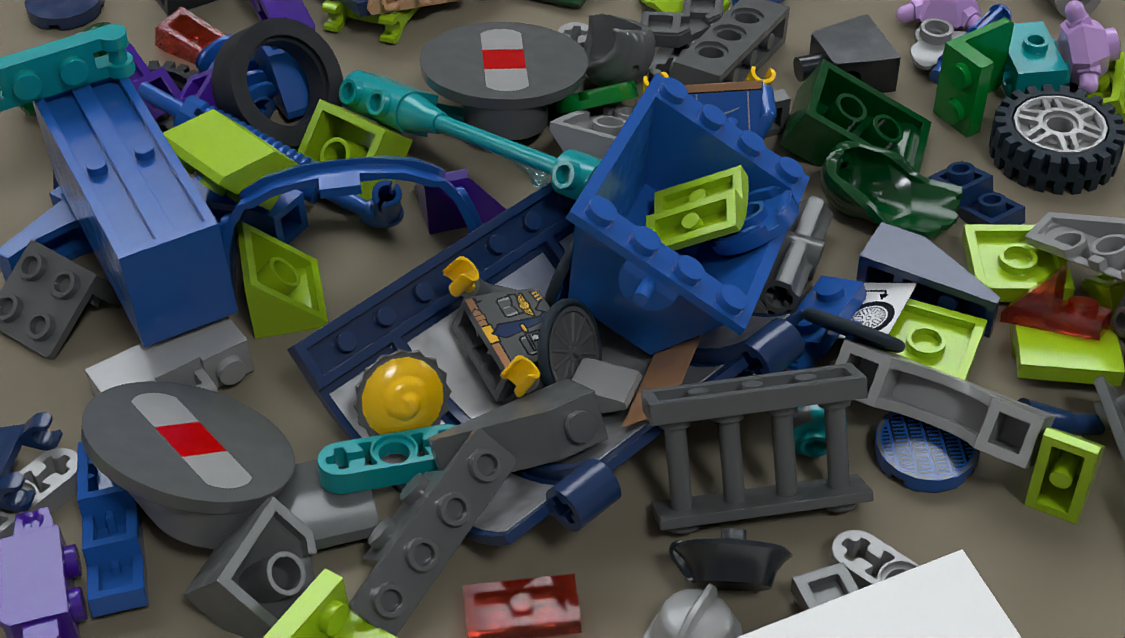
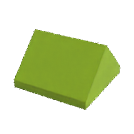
(279, 285)

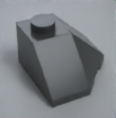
(256, 572)

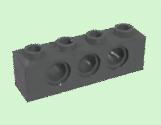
(733, 44)

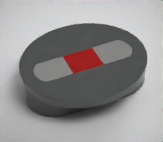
(504, 74)
(187, 456)

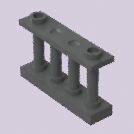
(726, 403)

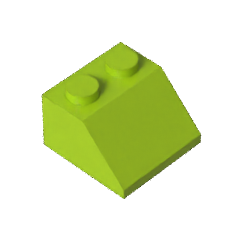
(344, 134)

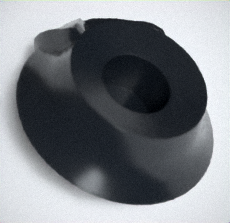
(729, 561)

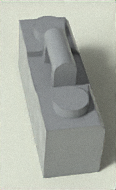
(200, 357)

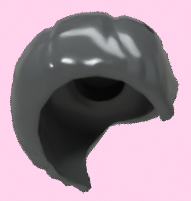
(618, 50)

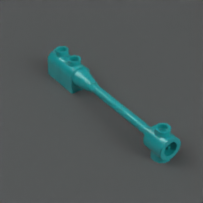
(416, 114)

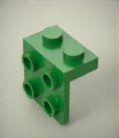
(970, 71)

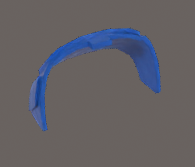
(339, 179)

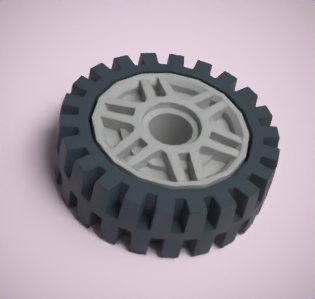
(1057, 139)

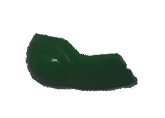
(886, 189)

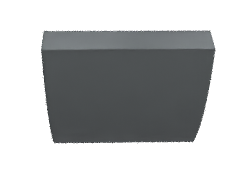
(330, 516)

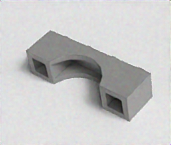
(949, 403)

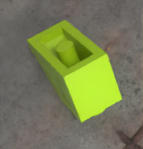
(1063, 474)

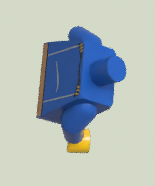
(747, 101)

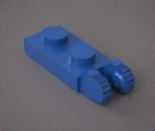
(833, 296)

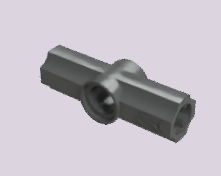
(797, 256)

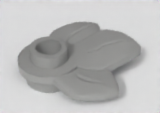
(931, 41)

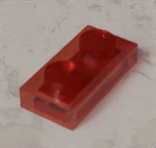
(523, 608)

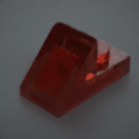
(1046, 310)

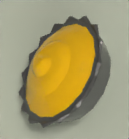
(401, 393)

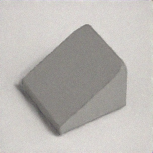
(612, 383)

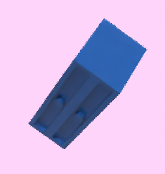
(137, 208)

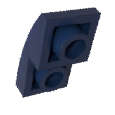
(979, 200)

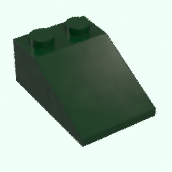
(842, 108)

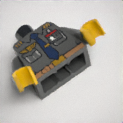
(498, 330)

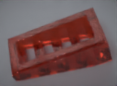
(182, 22)

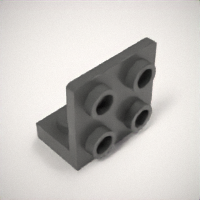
(47, 298)

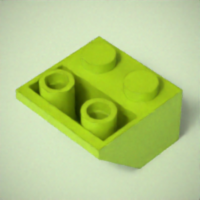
(225, 154)

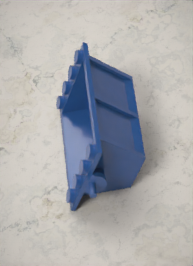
(623, 266)

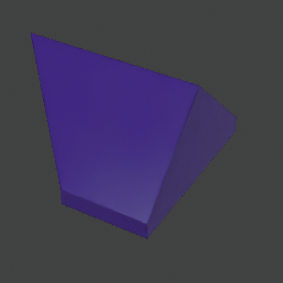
(441, 211)

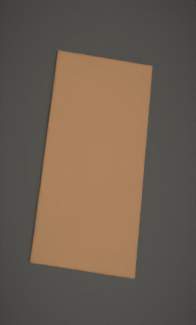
(665, 370)

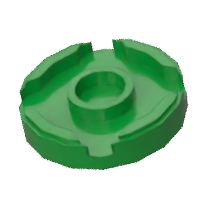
(597, 97)

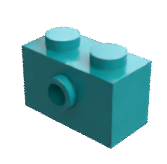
(1033, 60)

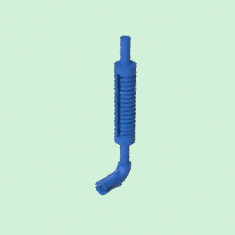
(379, 212)

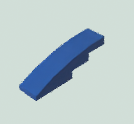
(110, 542)

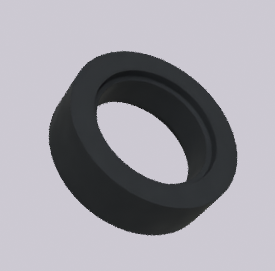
(298, 40)

